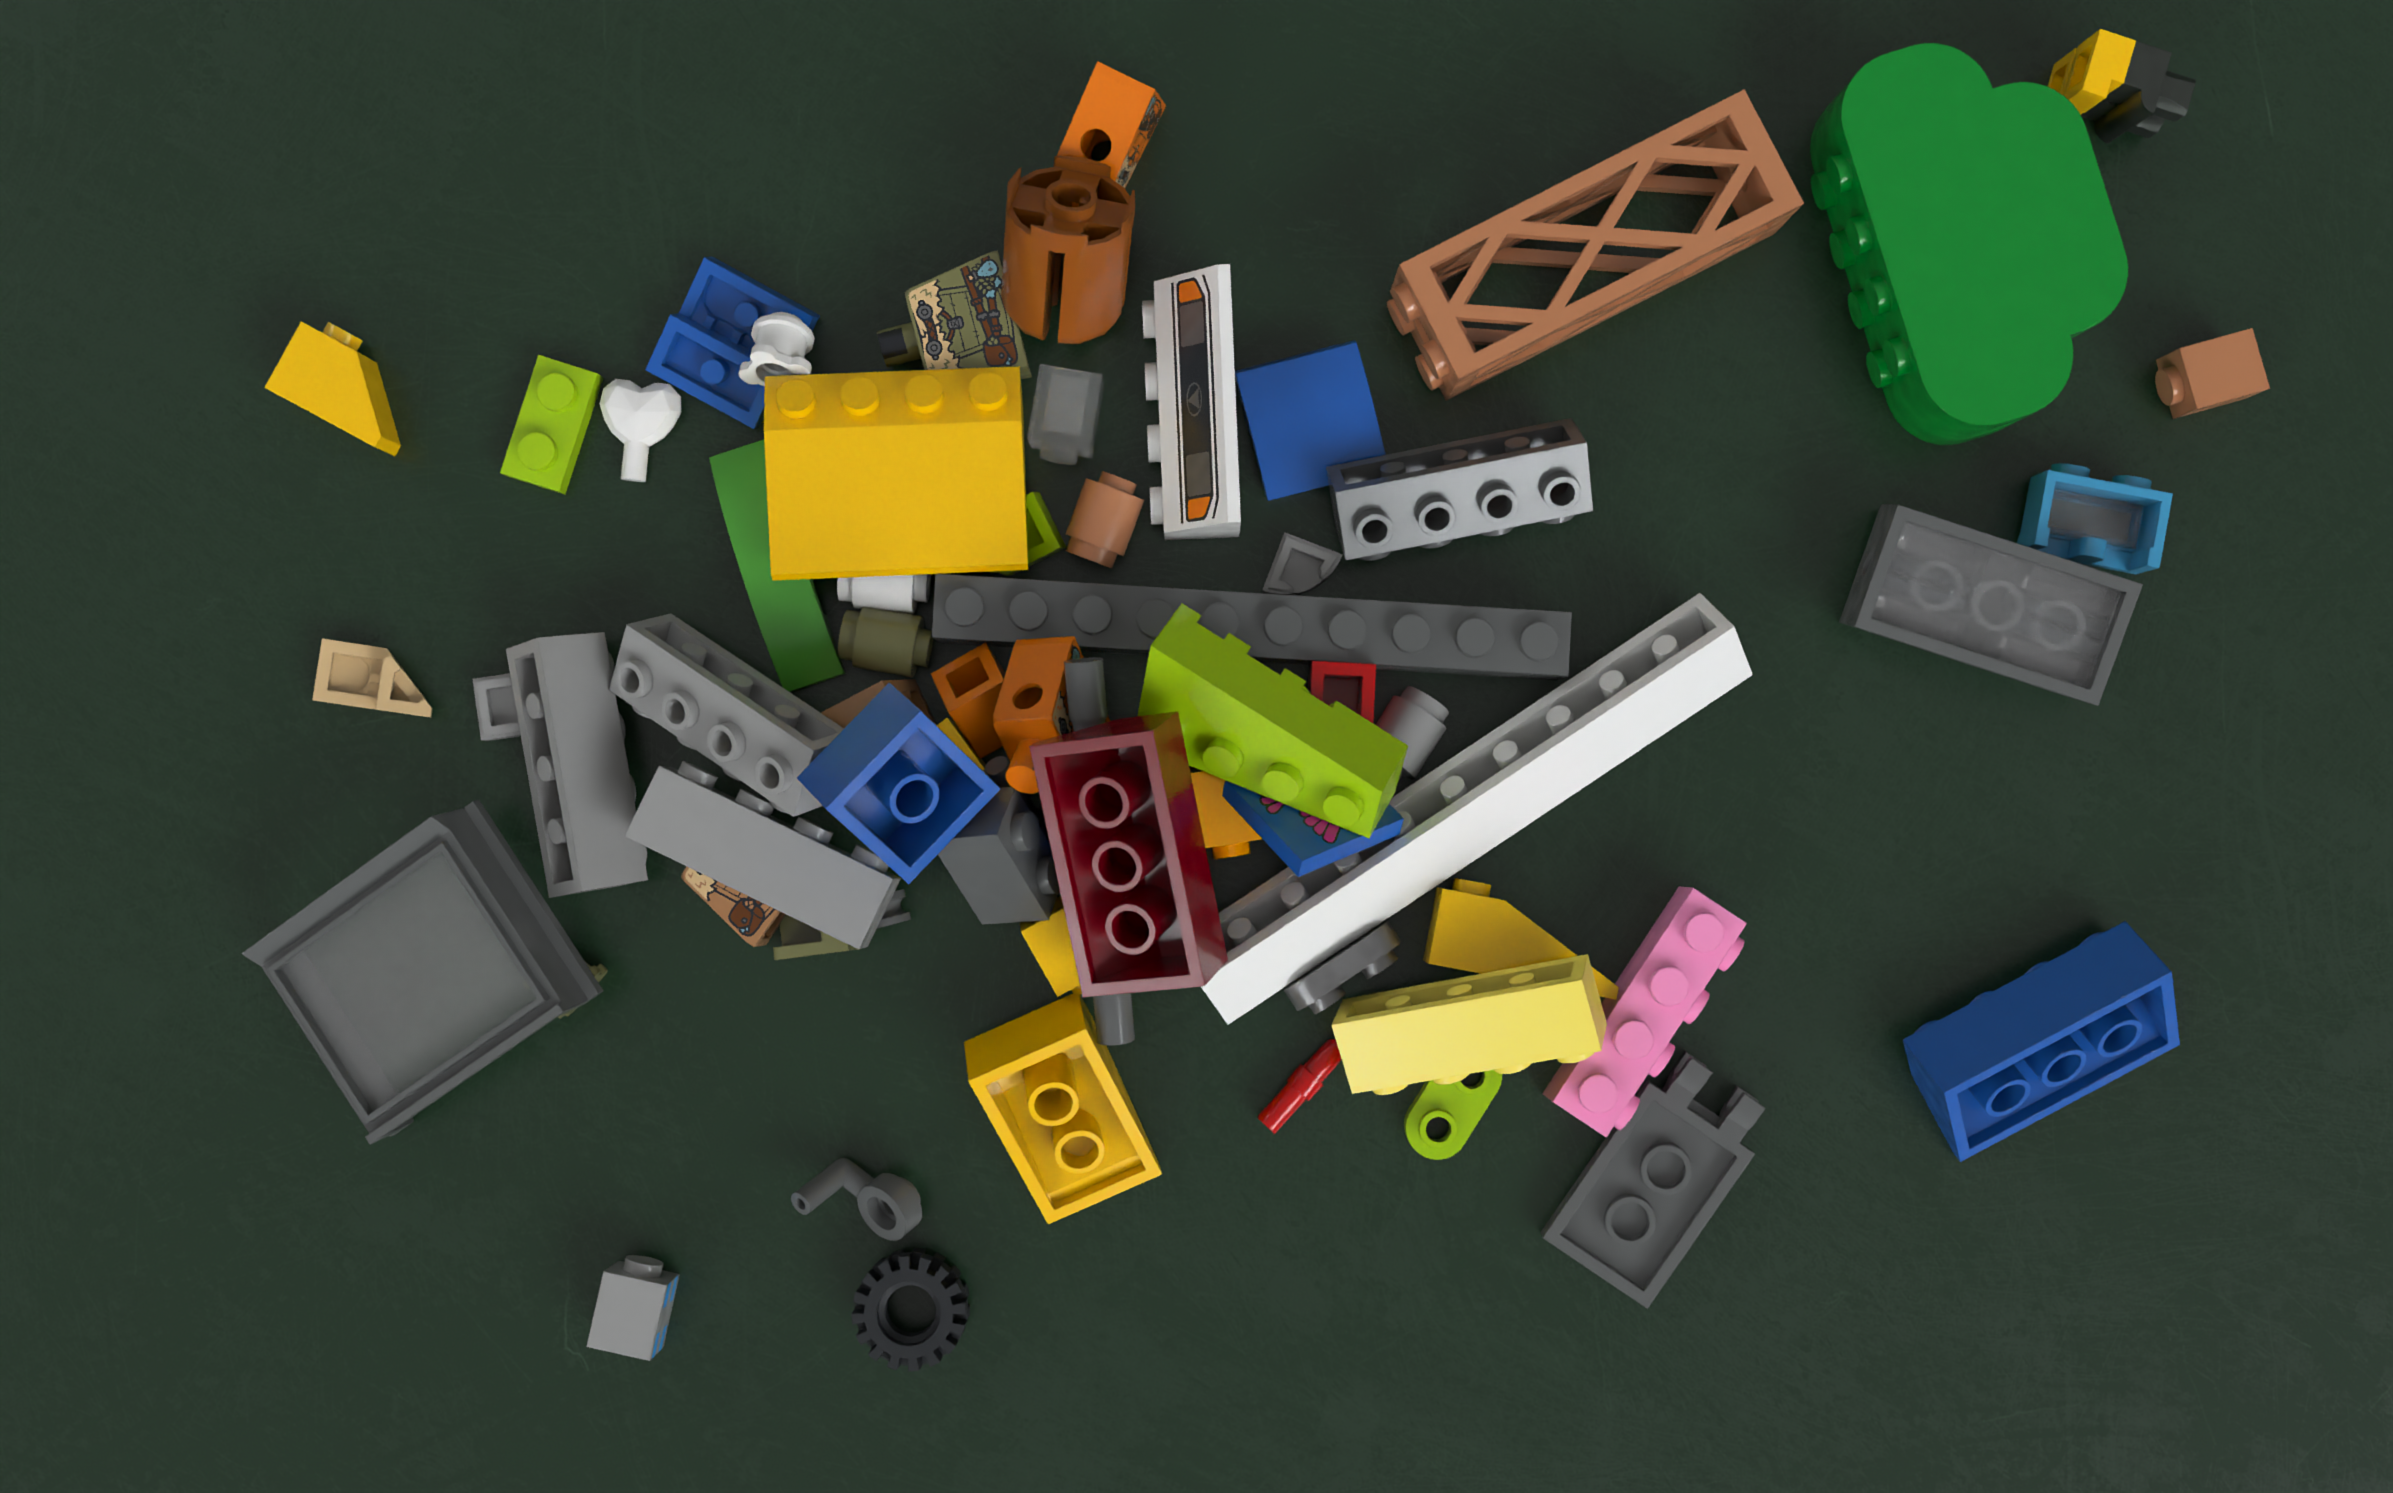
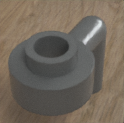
(885, 1202)

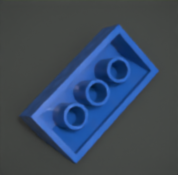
(2044, 1039)

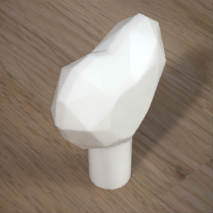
(639, 420)

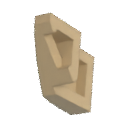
(366, 679)

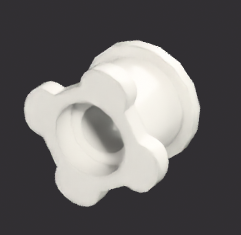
(778, 348)

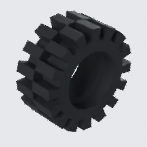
(904, 1347)

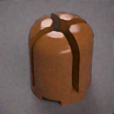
(1066, 249)

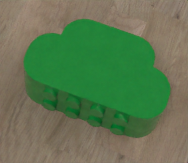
(1964, 237)

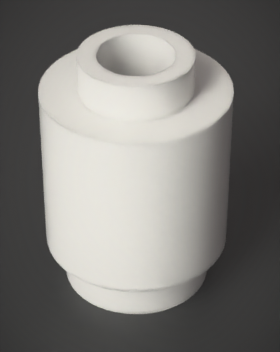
(885, 592)

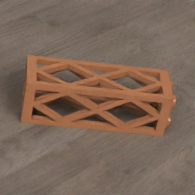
(1720, 136)

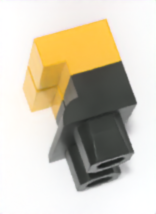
(2122, 85)

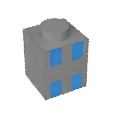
(633, 1308)

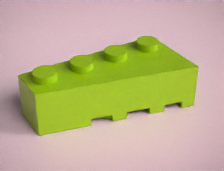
(1269, 728)

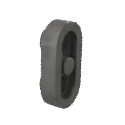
(1322, 984)

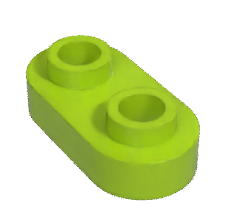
(1458, 1105)

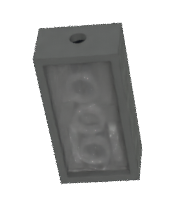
(1990, 603)

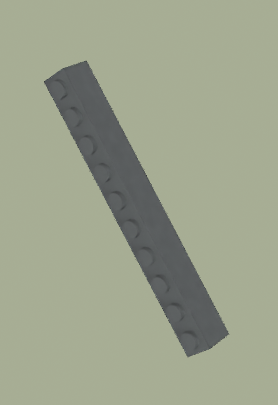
(1274, 625)

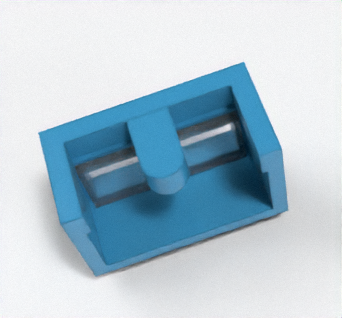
(2096, 520)

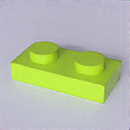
(551, 424)

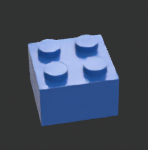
(898, 783)

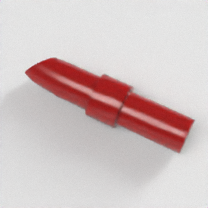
(1301, 1086)

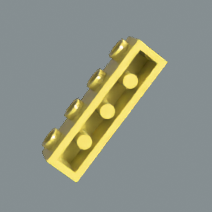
(1470, 1026)

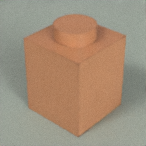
(2211, 374)

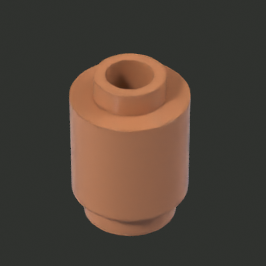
(1103, 519)

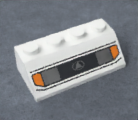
(1196, 405)

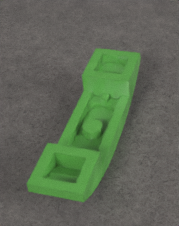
(785, 610)

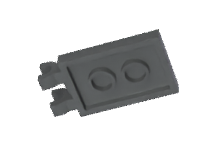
(1655, 1183)

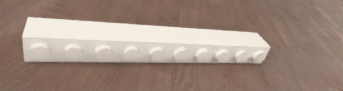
(1481, 800)

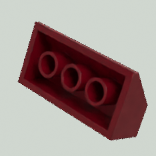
(1130, 856)

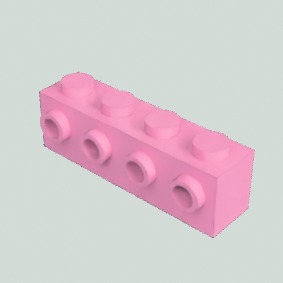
(1653, 998)

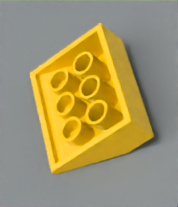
(895, 473)

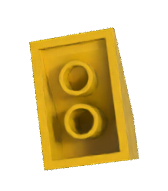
(1060, 1108)

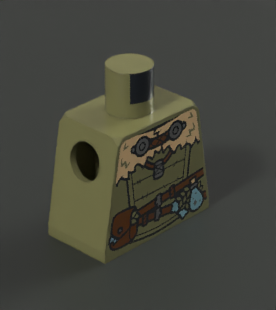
(958, 322)

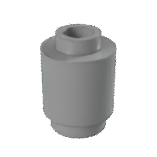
(1418, 723)

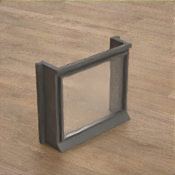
(424, 967)

